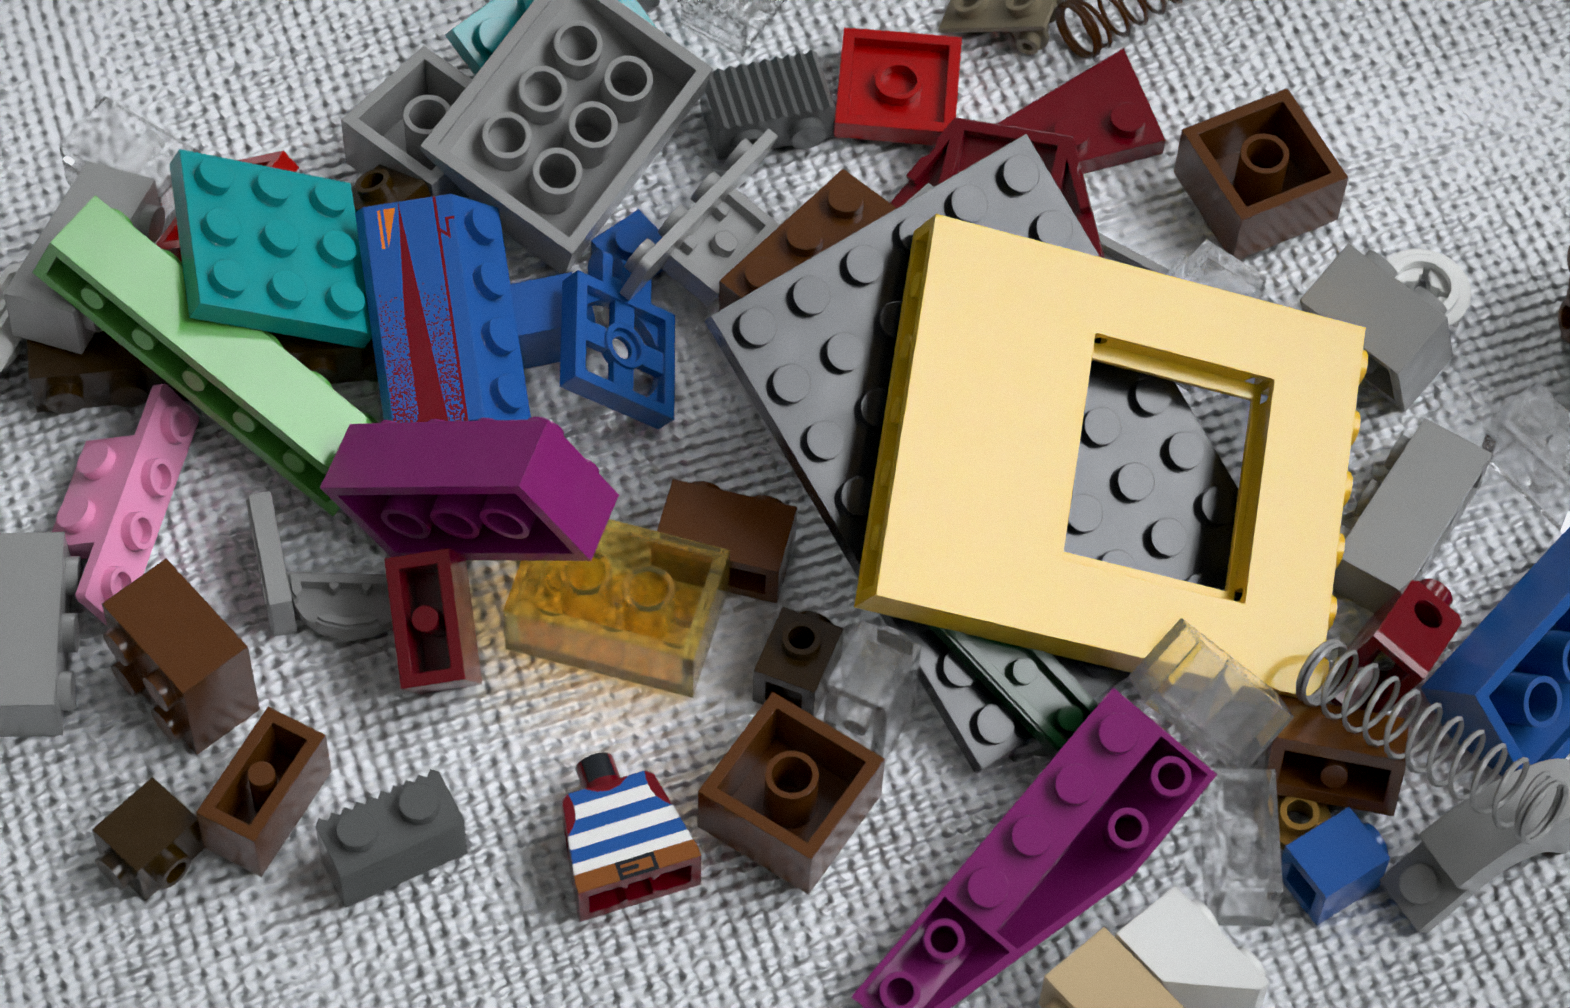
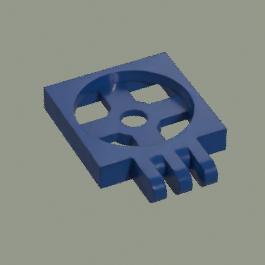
(655, 325)

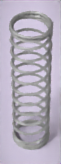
(1529, 800)

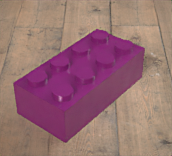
(471, 488)

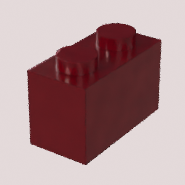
(433, 621)

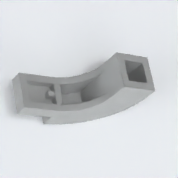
(1468, 850)

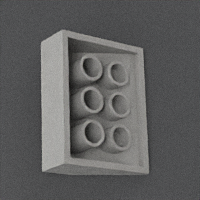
(566, 121)

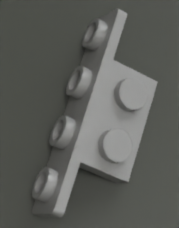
(713, 235)

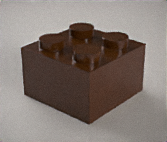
(1260, 174)
(179, 657)
(790, 792)

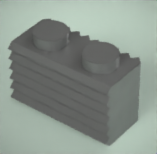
(774, 95)
(391, 838)

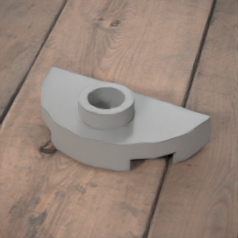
(342, 603)

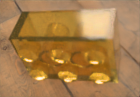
(629, 613)

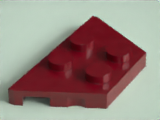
(970, 141)

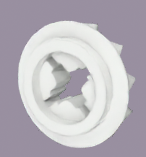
(1443, 279)

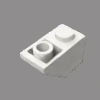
(1192, 957)

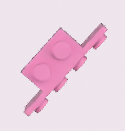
(123, 496)

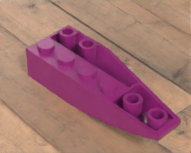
(1047, 860)

